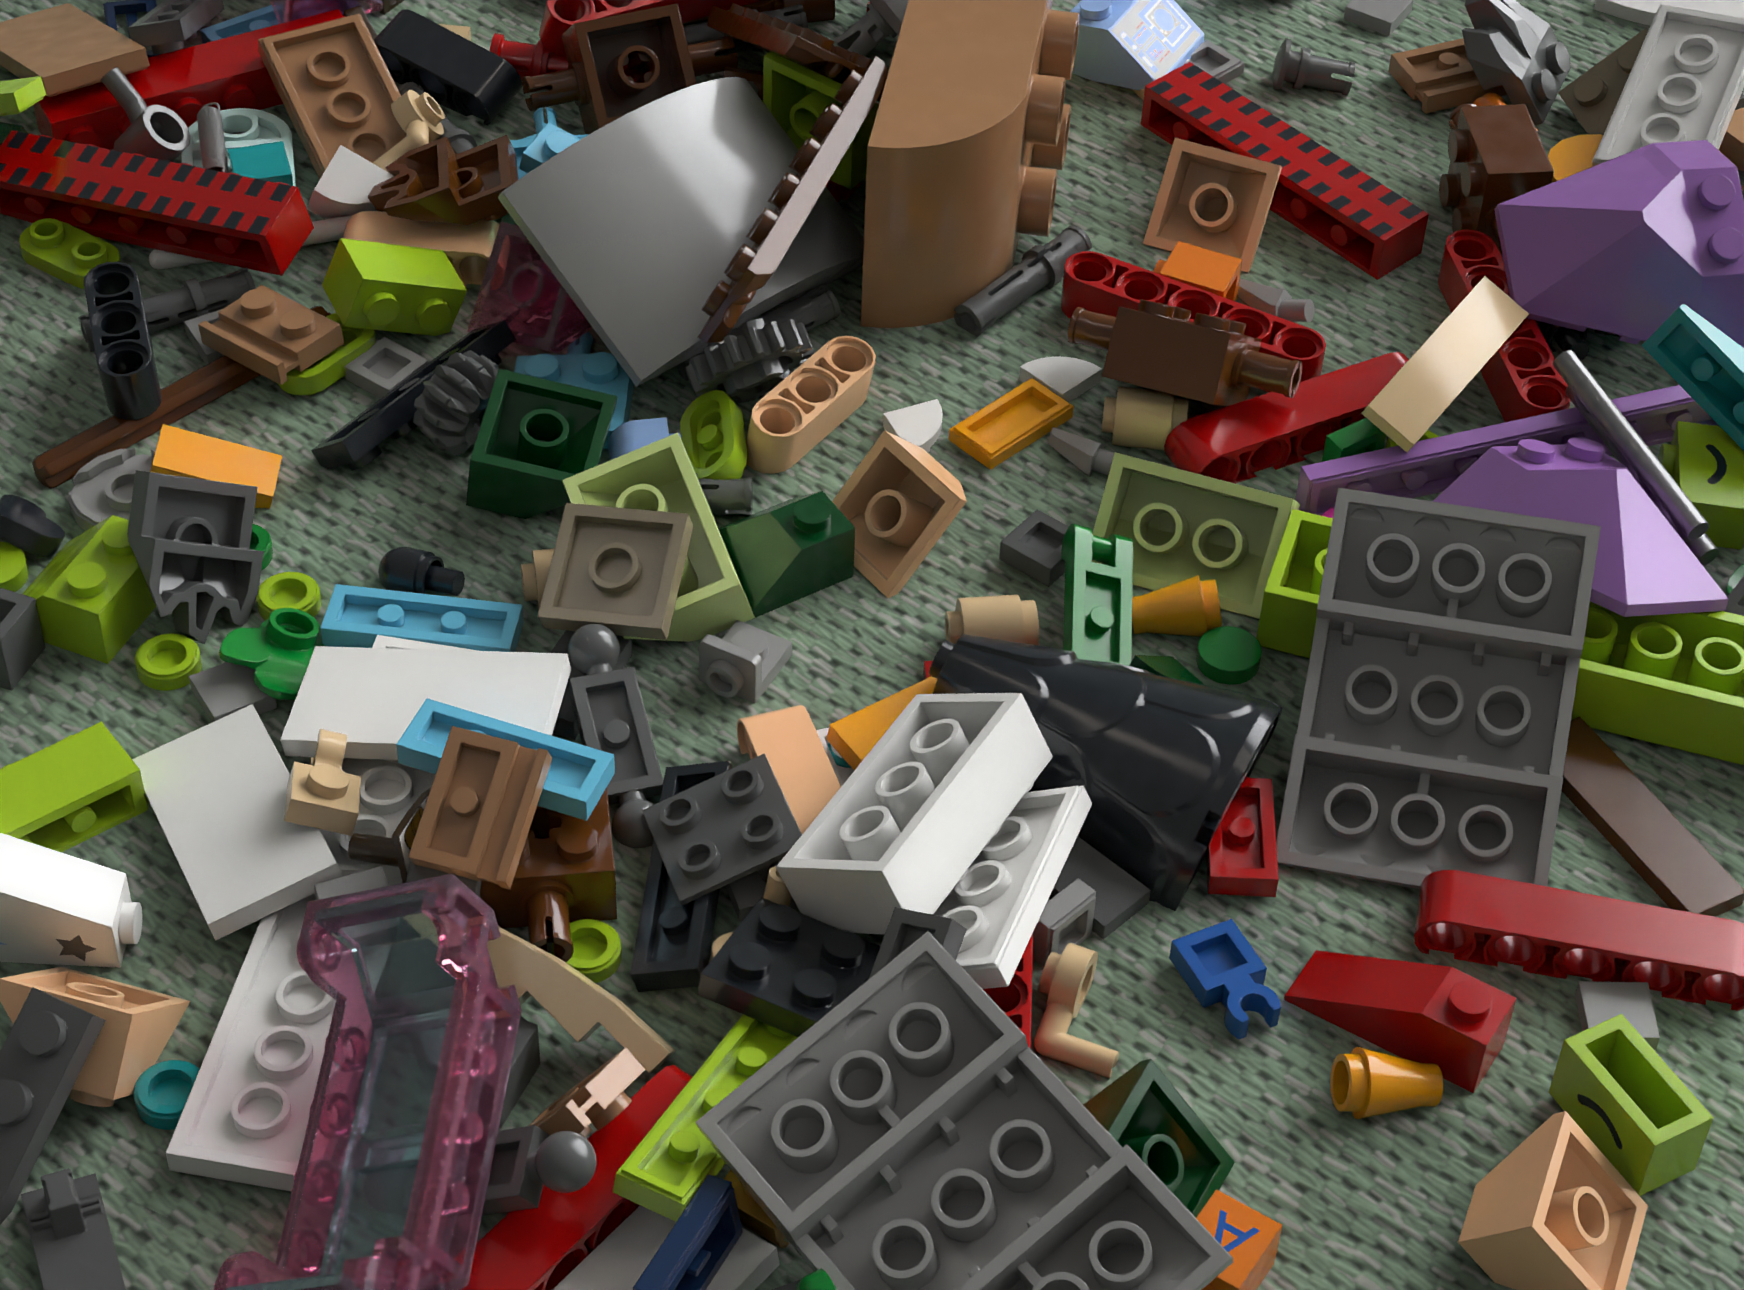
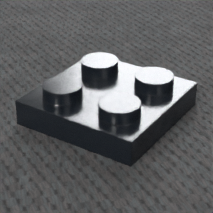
(786, 968)

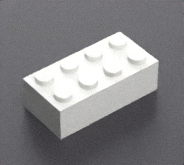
(916, 810)

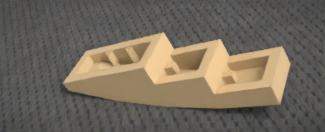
(1445, 364)
(573, 998)

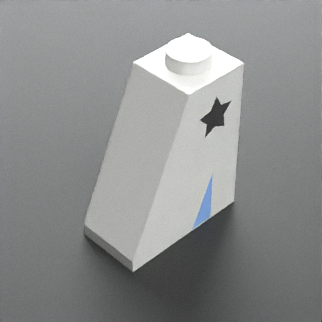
(63, 908)

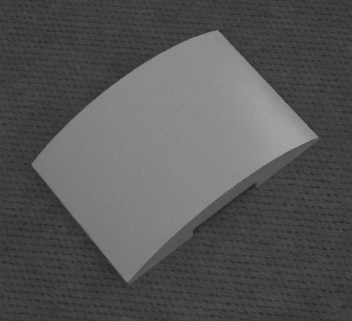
(657, 210)
(1437, 692)
(943, 1155)

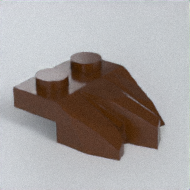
(448, 187)

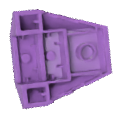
(1631, 243)
(1640, 556)

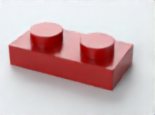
(1244, 845)

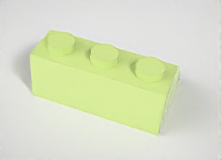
(664, 480)
(1194, 527)

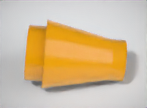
(1178, 609)
(1382, 1083)

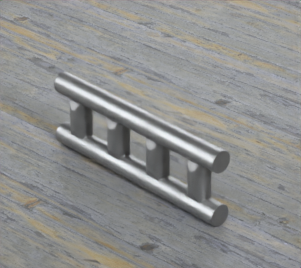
(1635, 454)

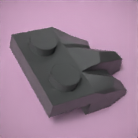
(1516, 51)
(195, 549)

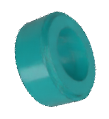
(163, 1092)

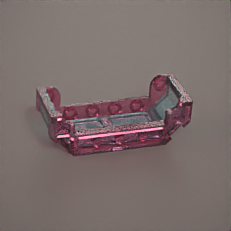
(402, 1094)

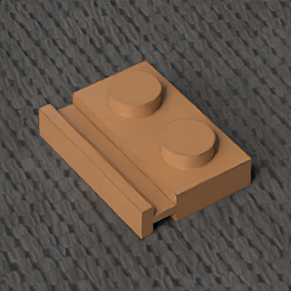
(1438, 76)
(271, 334)
(480, 807)
(593, 1099)

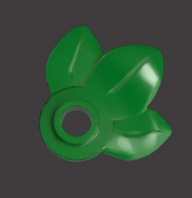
(275, 650)

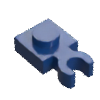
(1226, 969)

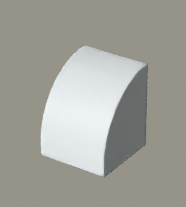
(346, 186)

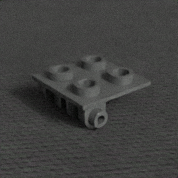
(723, 829)

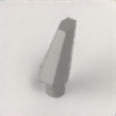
(1275, 301)
(1081, 452)

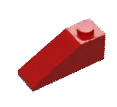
(1409, 1010)

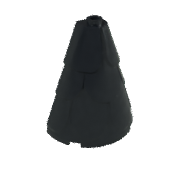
(1145, 746)

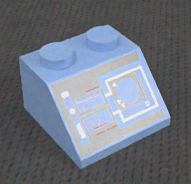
(1132, 40)

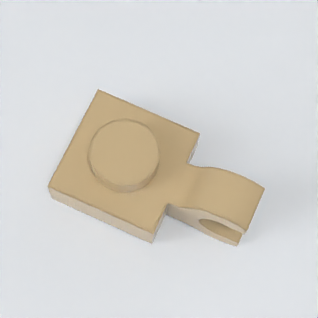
(322, 792)

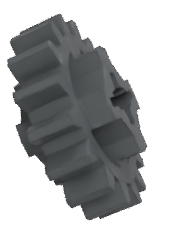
(750, 359)

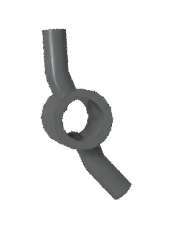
(153, 129)

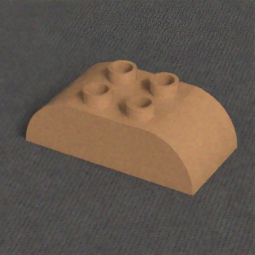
(959, 152)

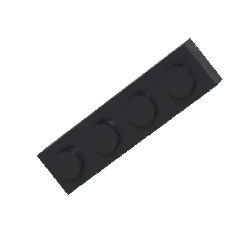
(394, 413)
(674, 938)

